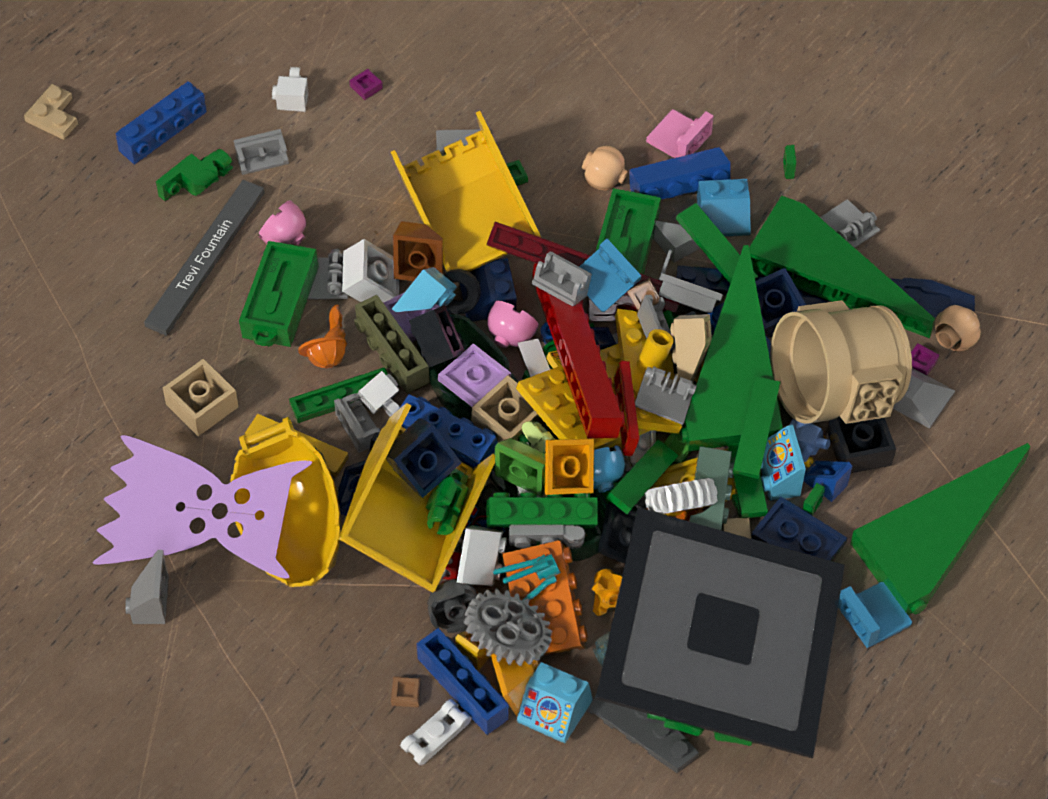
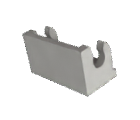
(261, 152)
(562, 279)
(652, 317)
(355, 421)

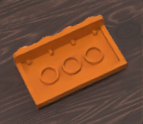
(556, 600)

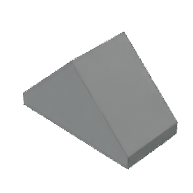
(674, 238)

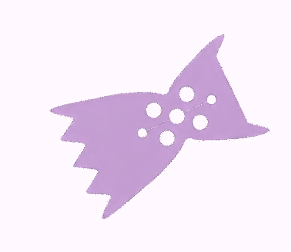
(163, 479)

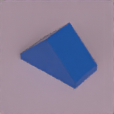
(831, 475)

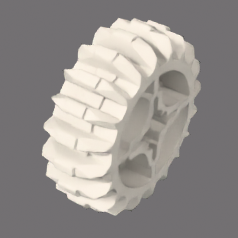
(681, 496)

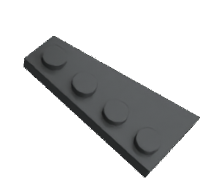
(661, 742)

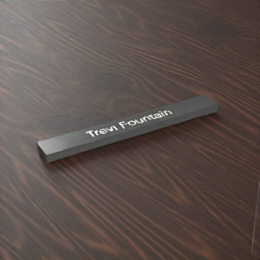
(204, 258)

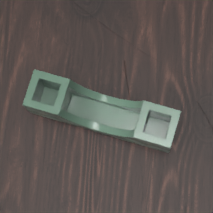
(716, 466)

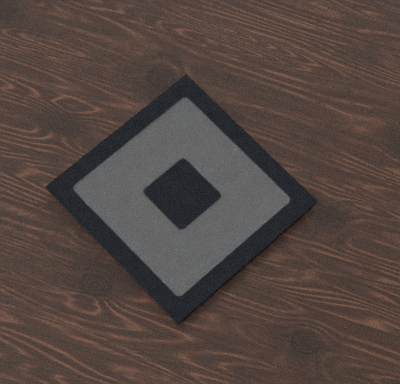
(722, 633)

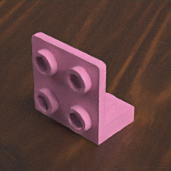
(681, 135)

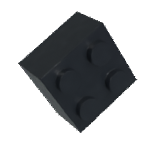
(862, 443)

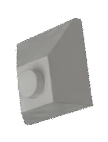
(924, 399)
(150, 593)

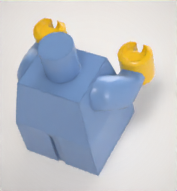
(810, 440)

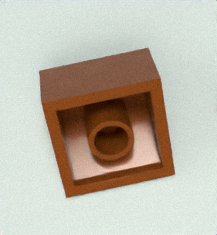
(416, 249)

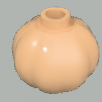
(604, 168)
(957, 324)

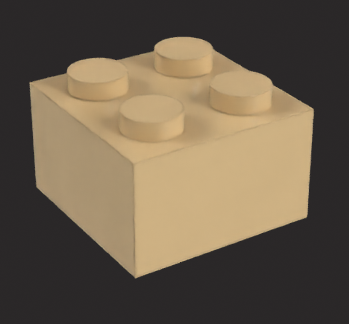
(200, 397)
(504, 411)

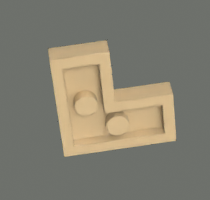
(49, 115)

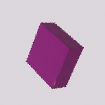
(366, 84)
(923, 359)

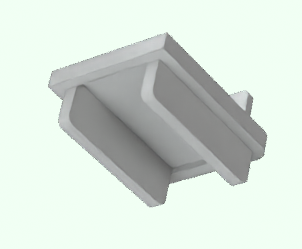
(687, 293)

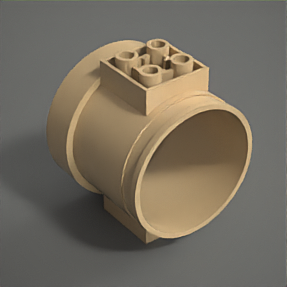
(840, 362)

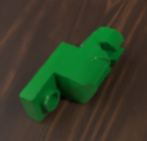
(194, 174)
(447, 501)

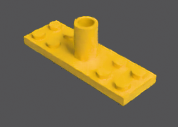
(643, 354)

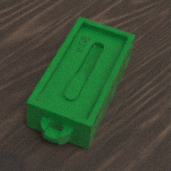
(631, 225)
(278, 294)

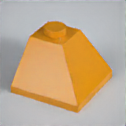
(569, 466)
(513, 680)

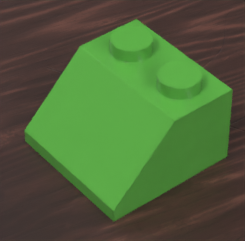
(520, 465)

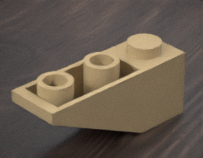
(692, 341)

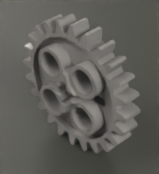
(508, 627)

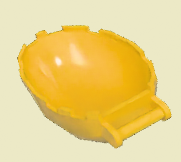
(312, 511)

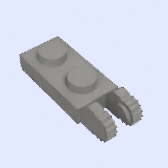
(527, 535)

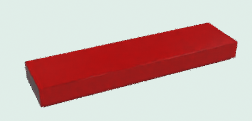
(624, 390)

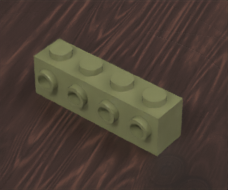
(391, 344)

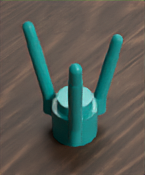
(543, 566)

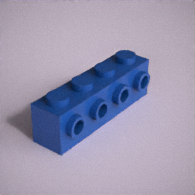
(161, 122)
(680, 174)
(466, 440)
(463, 681)

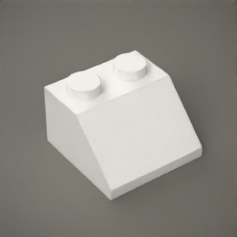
(368, 272)
(481, 555)

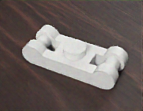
(436, 732)

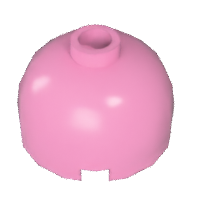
(285, 225)
(509, 325)

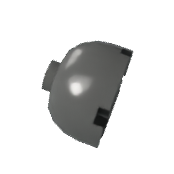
(449, 605)

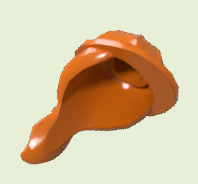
(329, 350)

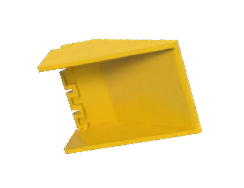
(464, 196)
(391, 519)

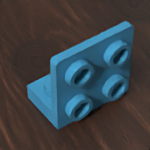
(610, 275)
(873, 613)

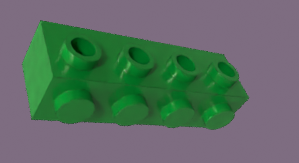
(534, 510)

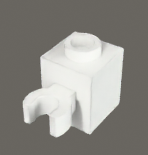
(291, 91)
(379, 394)

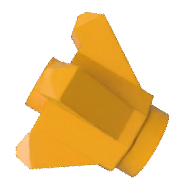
(606, 590)

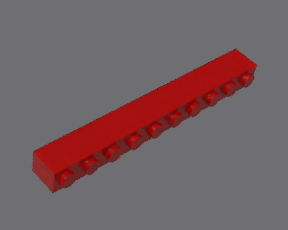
(583, 366)

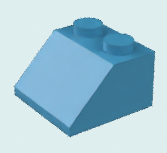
(726, 205)

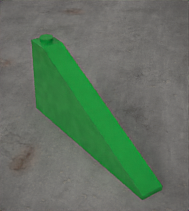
(829, 265)
(729, 370)
(924, 539)

